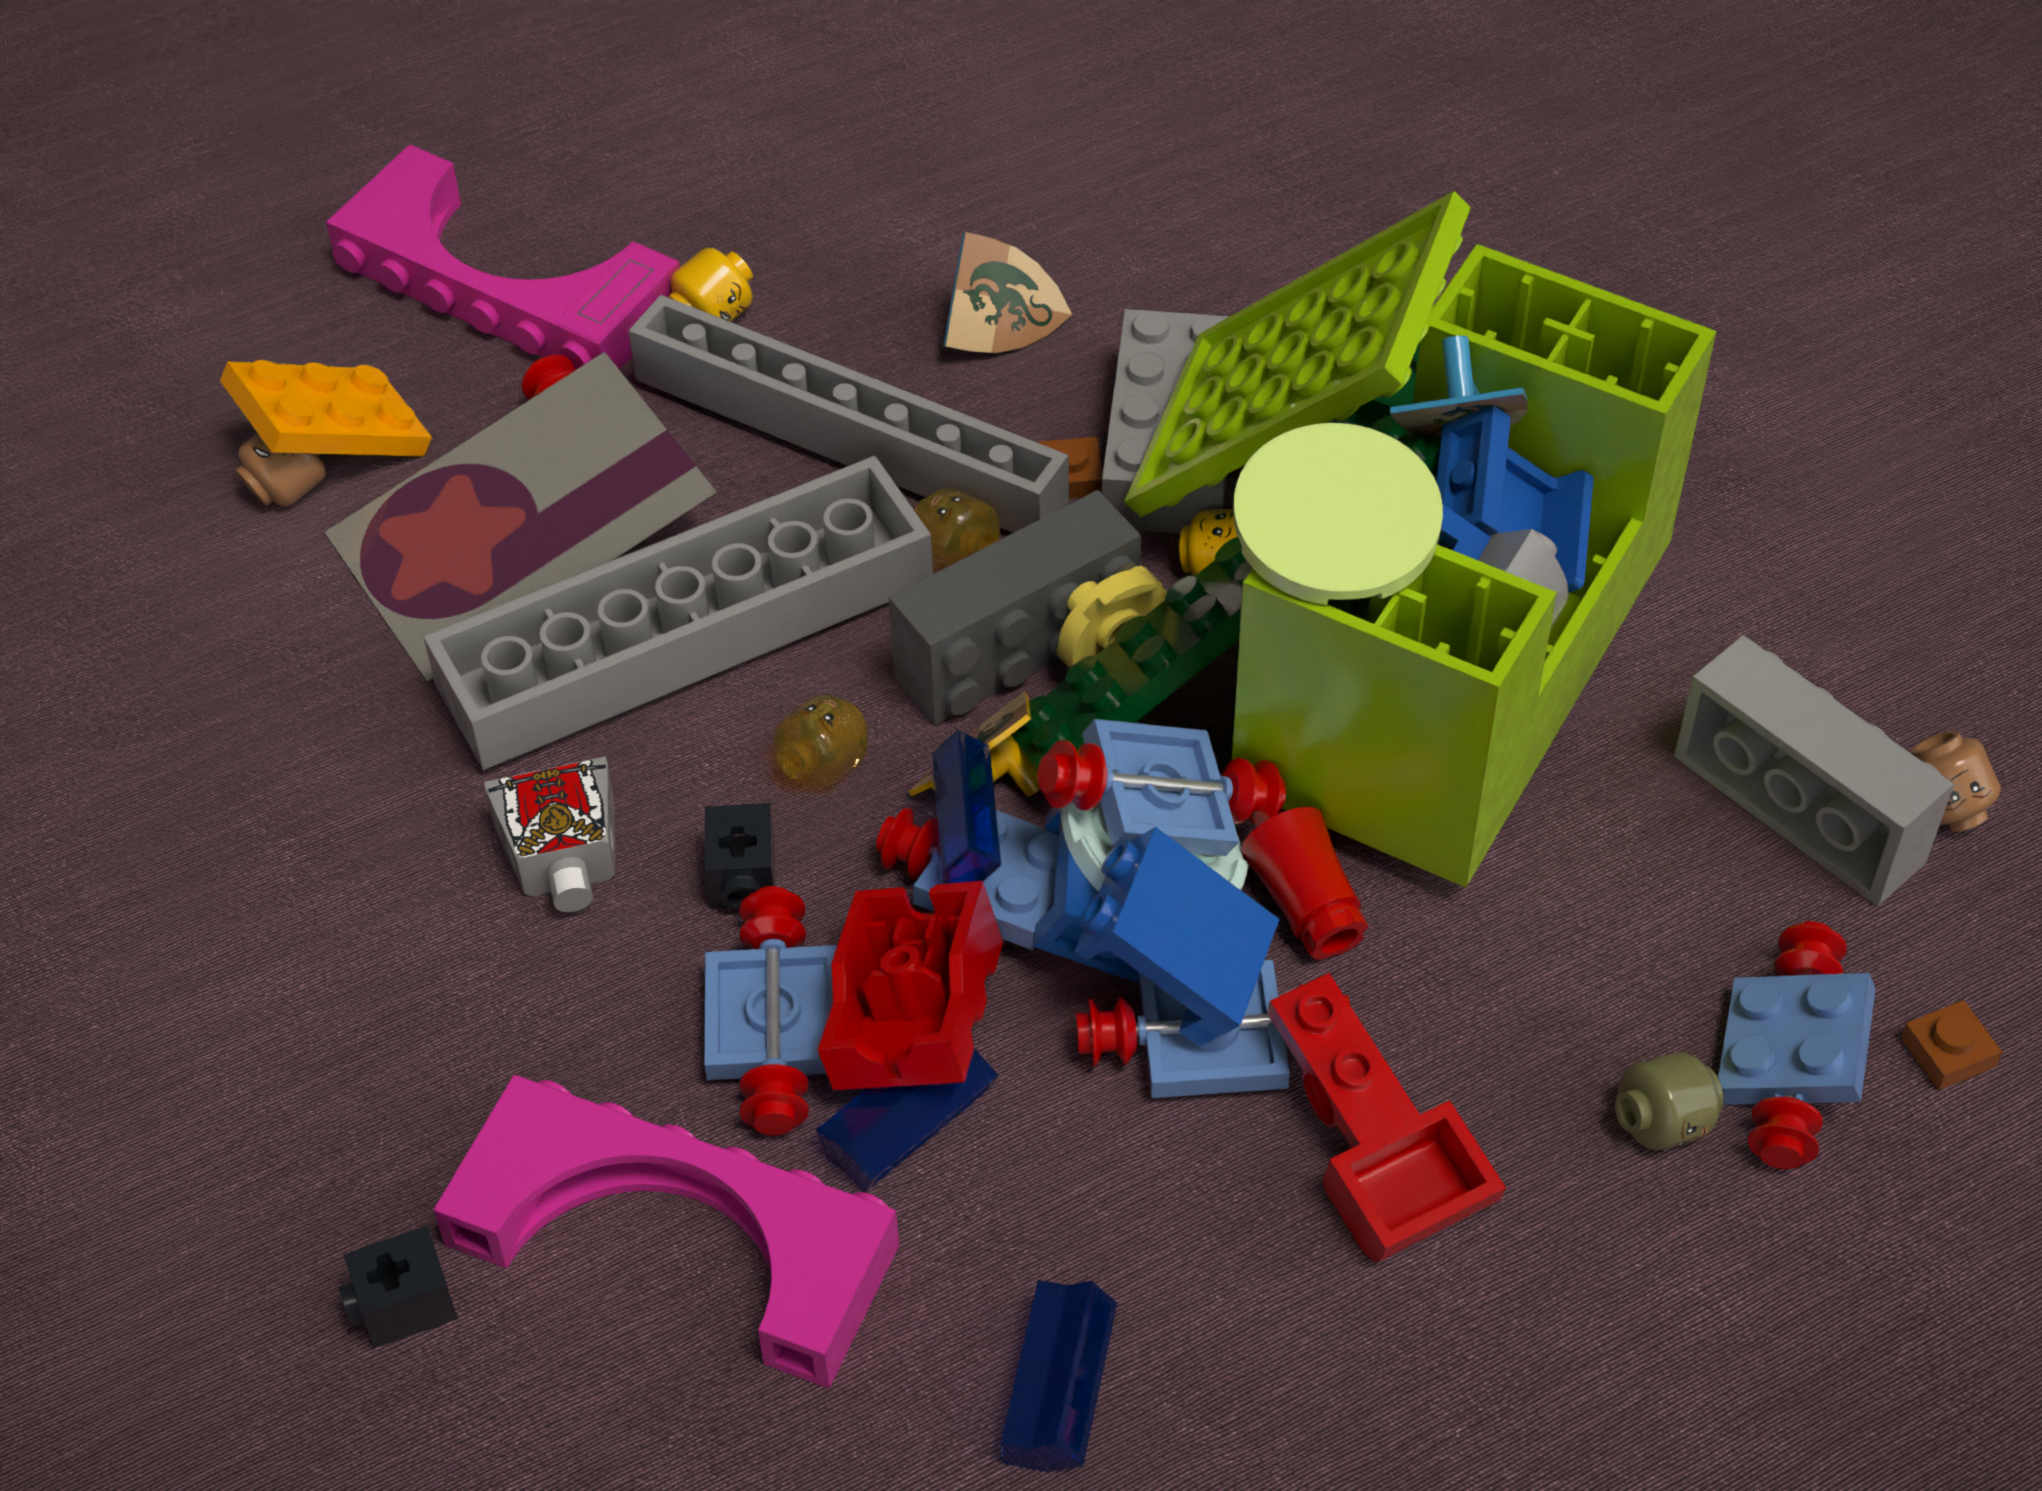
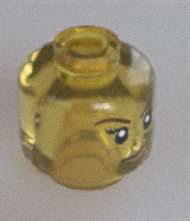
(957, 525)
(821, 740)

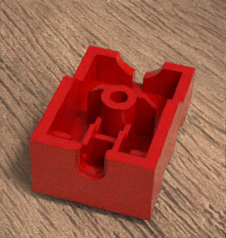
(909, 987)

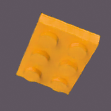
(325, 409)

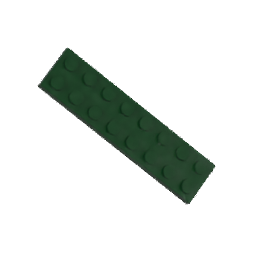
(1167, 645)

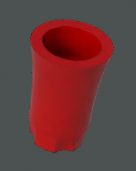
(1306, 880)

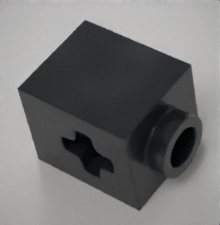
(738, 863)
(419, 1294)

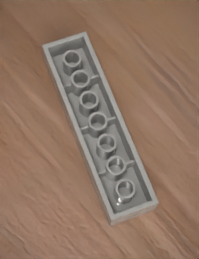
(678, 611)

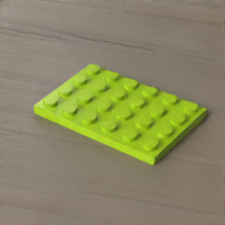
(1301, 355)

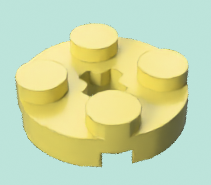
(1103, 609)

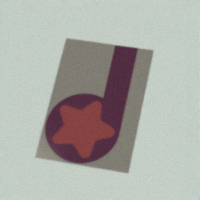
(520, 506)

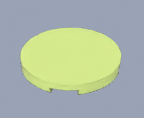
(1337, 513)

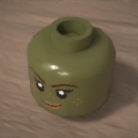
(1669, 1101)

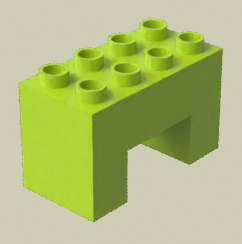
(1439, 702)

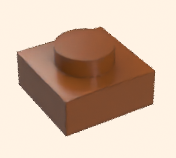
(1084, 464)
(1951, 1045)

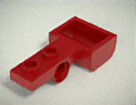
(1404, 1167)

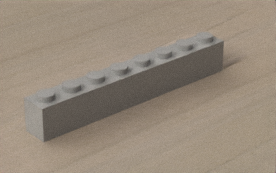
(844, 413)

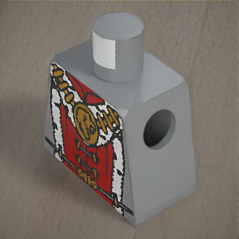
(557, 829)

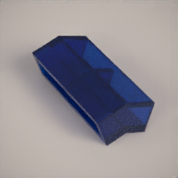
(964, 810)
(893, 1122)
(1058, 1377)

